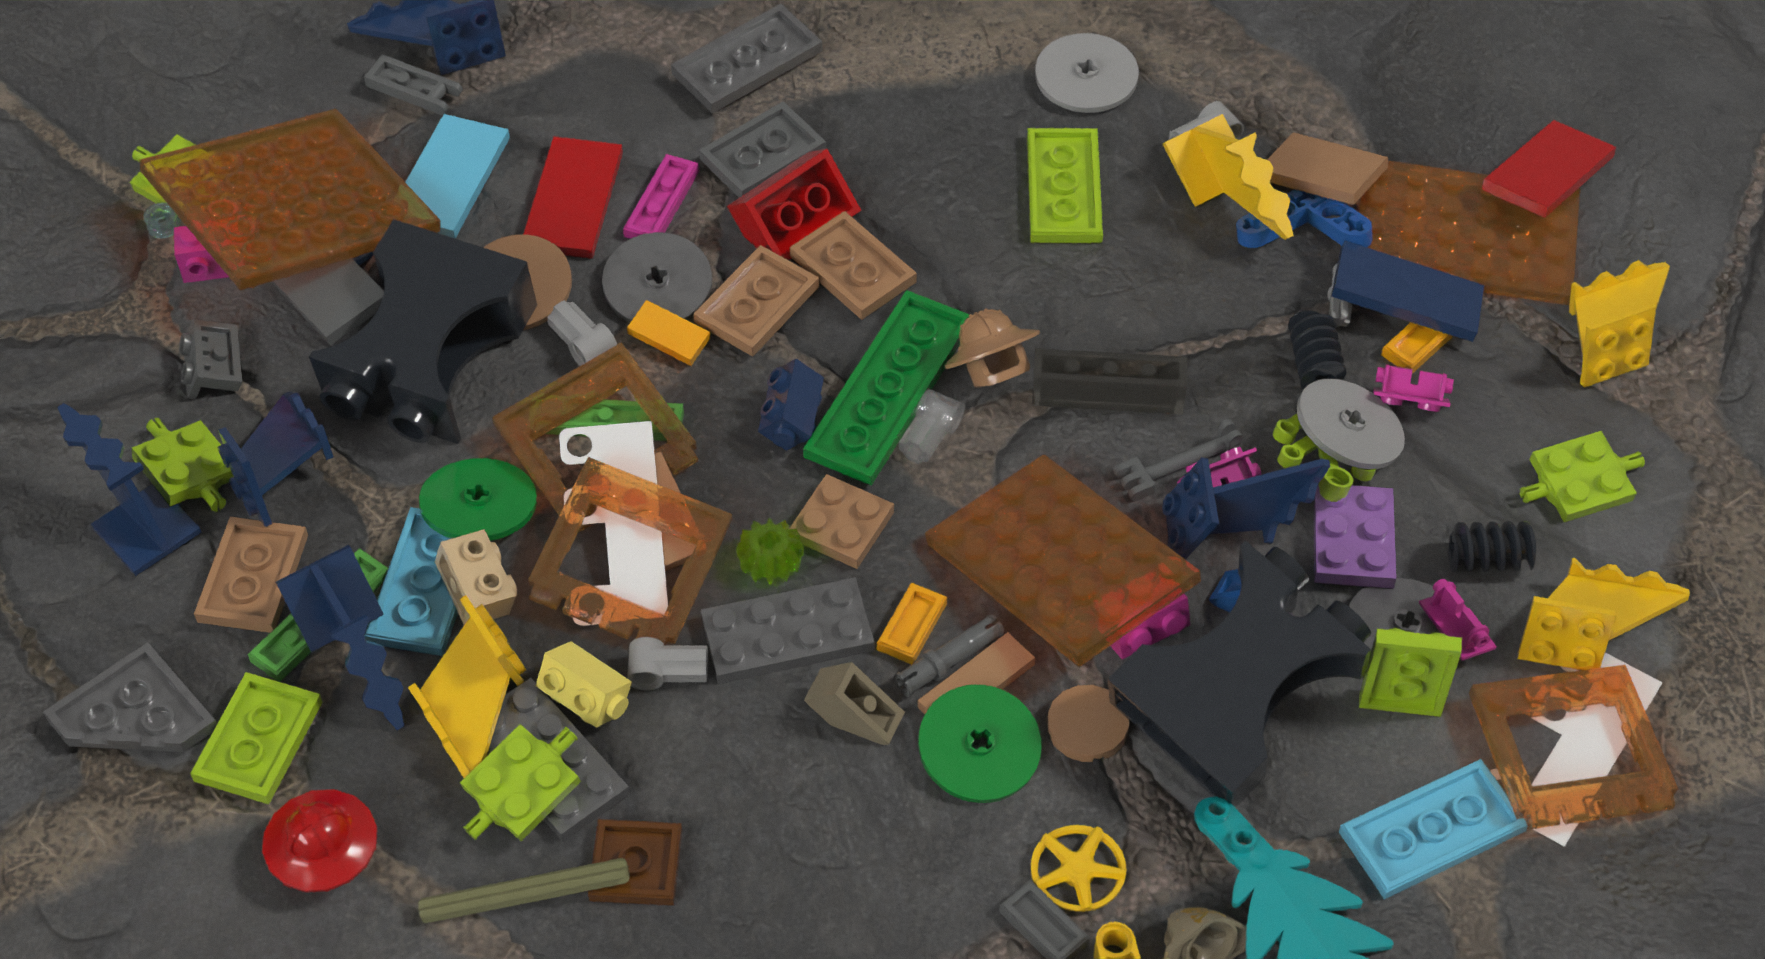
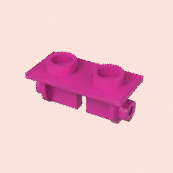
(1428, 391)
(1232, 467)
(1456, 620)

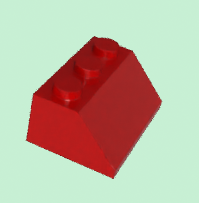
(793, 203)

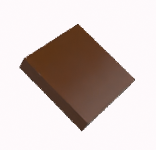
(651, 856)

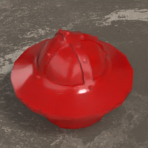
(319, 840)

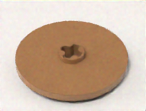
(547, 268)

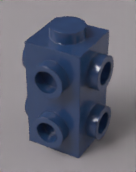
(791, 404)

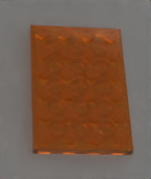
(1459, 229)
(1062, 559)

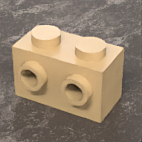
(474, 568)

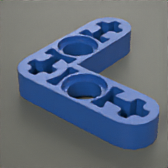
(1312, 209)

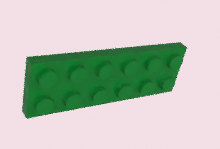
(886, 388)

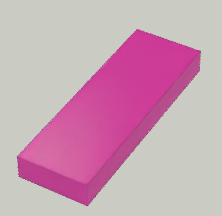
(662, 197)

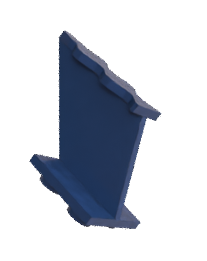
(458, 32)
(272, 452)
(1250, 504)
(143, 524)
(337, 603)

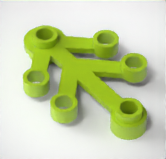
(1336, 481)

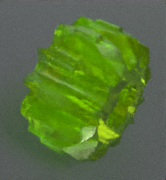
(770, 551)

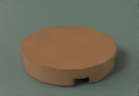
(1086, 724)

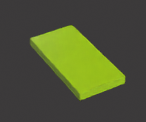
(1064, 185)

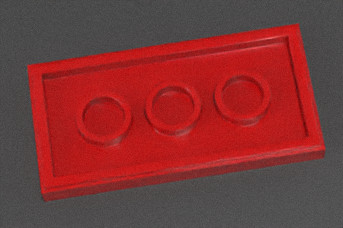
(1548, 168)
(574, 194)

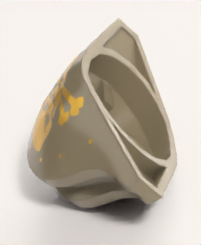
(1203, 935)

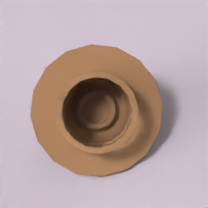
(991, 348)

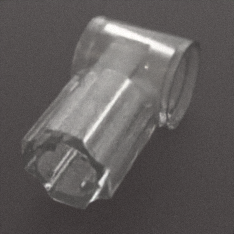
(933, 420)

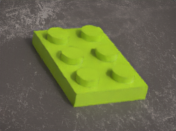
(1410, 672)
(256, 738)

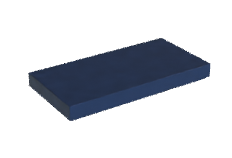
(1408, 291)

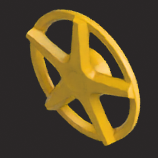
(1079, 866)

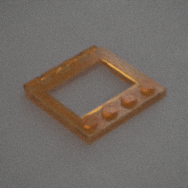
(573, 395)
(648, 505)
(1576, 799)

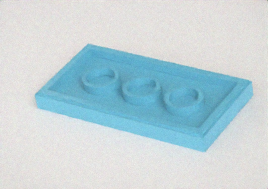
(456, 168)
(413, 595)
(1432, 828)

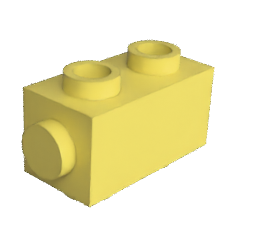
(583, 684)

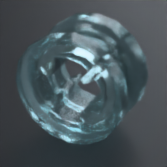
(162, 229)

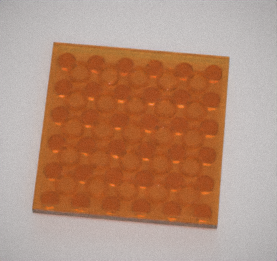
(285, 197)

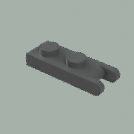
(411, 84)

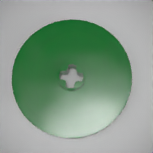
(504, 493)
(983, 773)

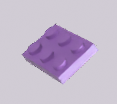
(1355, 538)

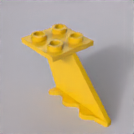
(1217, 163)
(1617, 320)
(1590, 610)
(469, 688)

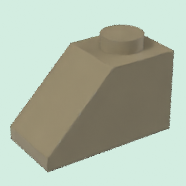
(854, 703)

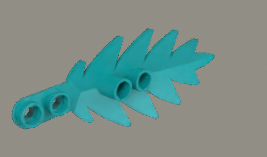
(1285, 901)

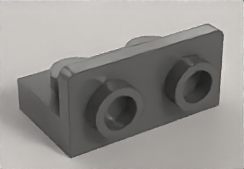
(210, 357)

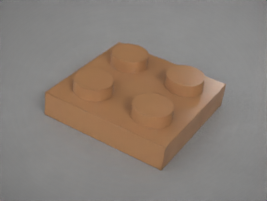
(842, 521)

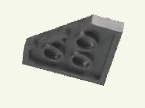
(133, 708)

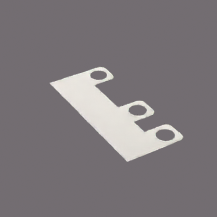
(632, 547)
(1588, 743)

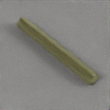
(523, 890)

